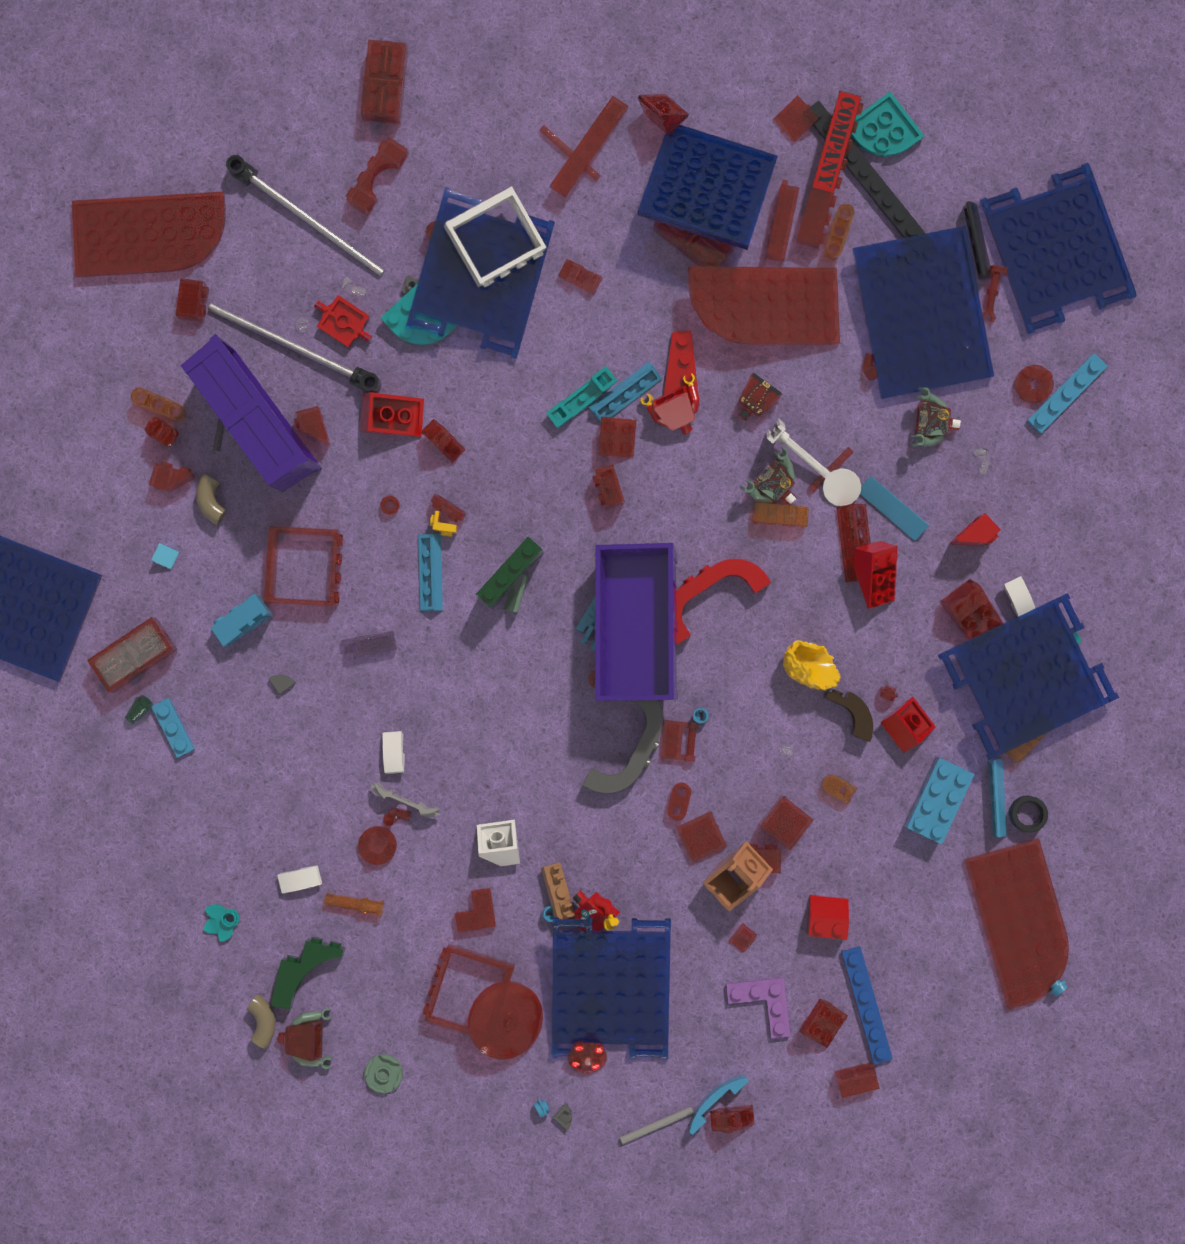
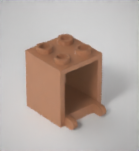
(749, 869)

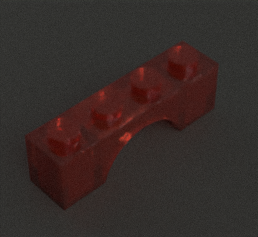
(390, 156)

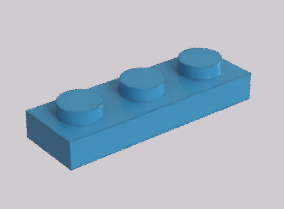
(173, 727)

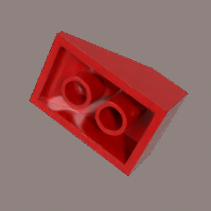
(391, 414)

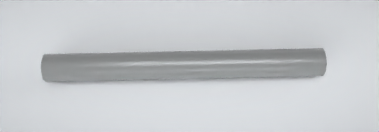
(656, 1125)

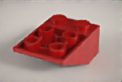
(876, 572)

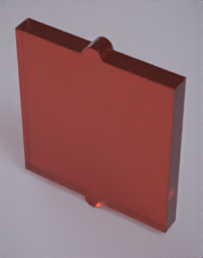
(796, 118)

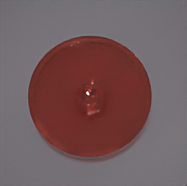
(505, 1020)

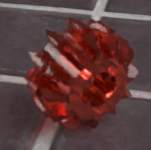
(161, 431)

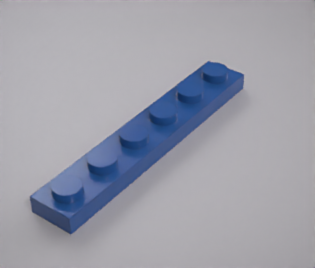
(866, 1005)

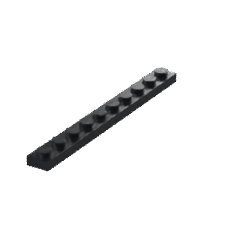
(871, 181)

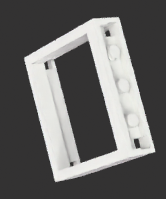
(508, 194)

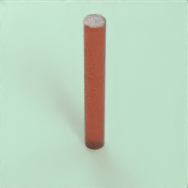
(846, 453)

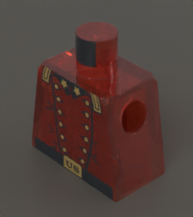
(757, 397)

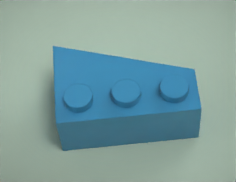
(241, 620)

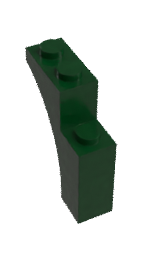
(293, 971)

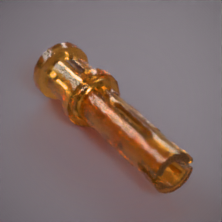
(363, 905)

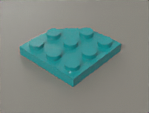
(886, 128)
(397, 318)

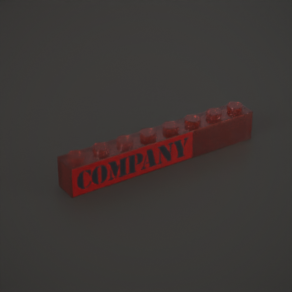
(829, 169)

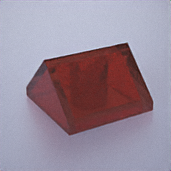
(662, 111)

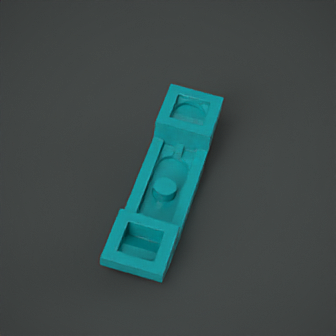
(582, 397)

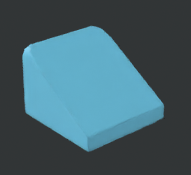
(165, 556)

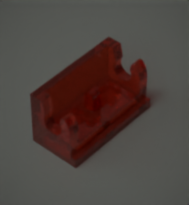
(857, 1079)

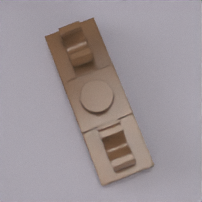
(558, 891)

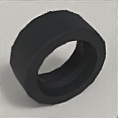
(1028, 828)

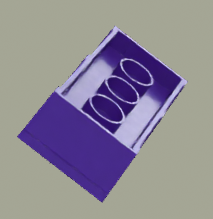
(250, 414)
(635, 622)

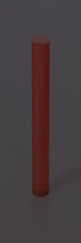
(567, 150)

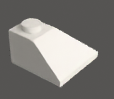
(498, 842)

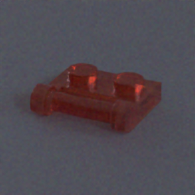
(673, 740)

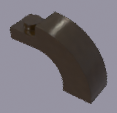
(859, 711)

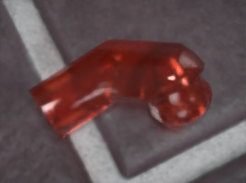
(868, 367)
(395, 814)

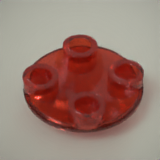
(377, 845)
(587, 1057)

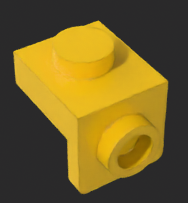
(444, 528)

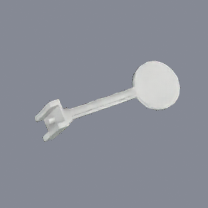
(839, 487)

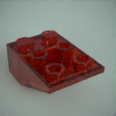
(971, 610)

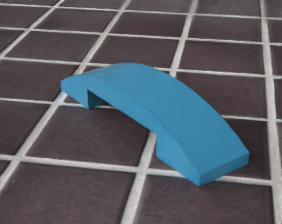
(733, 1084)

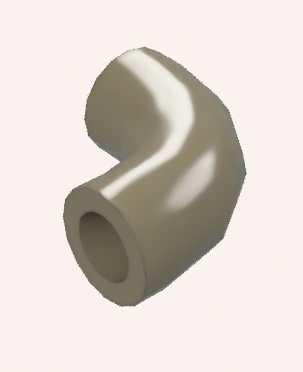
(206, 500)
(264, 1019)

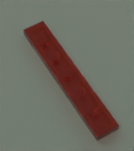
(588, 146)

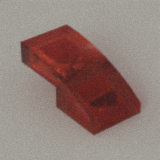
(580, 277)

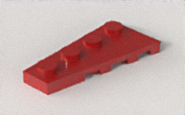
(680, 361)

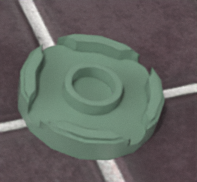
(386, 1068)

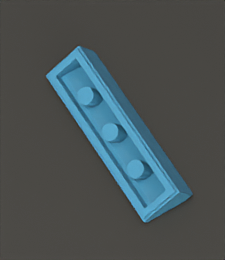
(641, 380)
(893, 508)
(430, 572)
(997, 796)

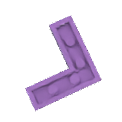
(767, 989)

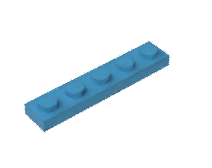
(1067, 393)

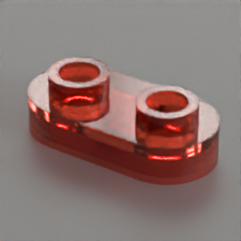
(453, 511)
(679, 801)

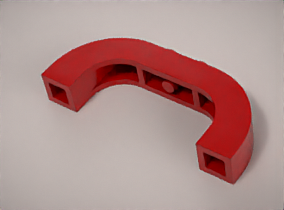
(746, 570)

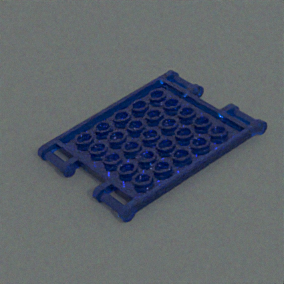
(1058, 247)
(449, 291)
(1028, 676)
(611, 986)

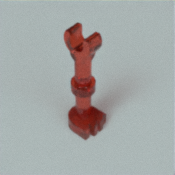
(996, 272)

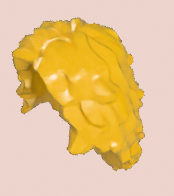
(811, 665)

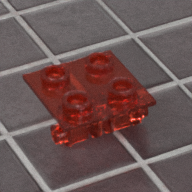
(617, 437)

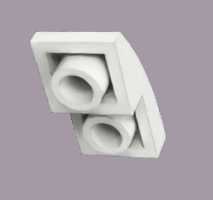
(1019, 596)
(393, 752)
(299, 879)

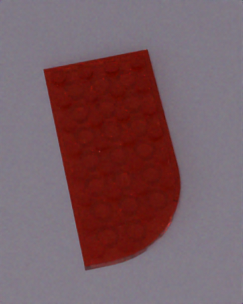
(146, 233)
(767, 304)
(1020, 920)

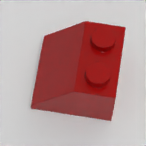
(978, 532)
(908, 725)
(828, 917)

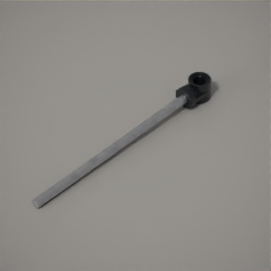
(247, 175)
(357, 377)

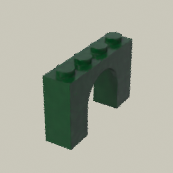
(523, 557)

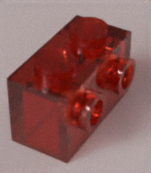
(607, 481)

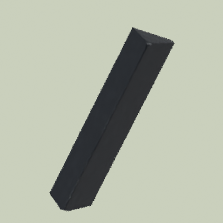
(977, 240)

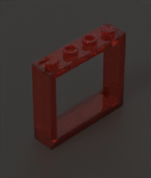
(272, 559)
(440, 973)

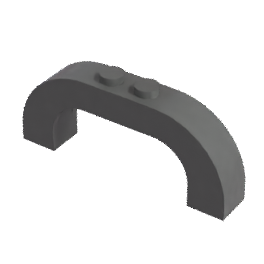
(640, 758)

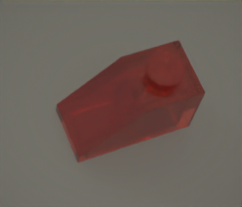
(312, 424)

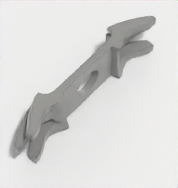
(424, 811)

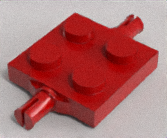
(343, 321)

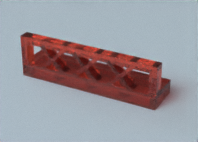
(782, 222)
(850, 537)

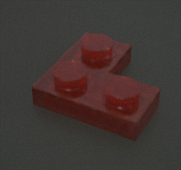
(481, 916)

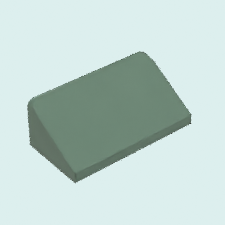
(515, 594)

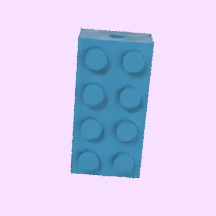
(938, 800)

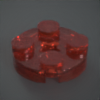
(1025, 390)

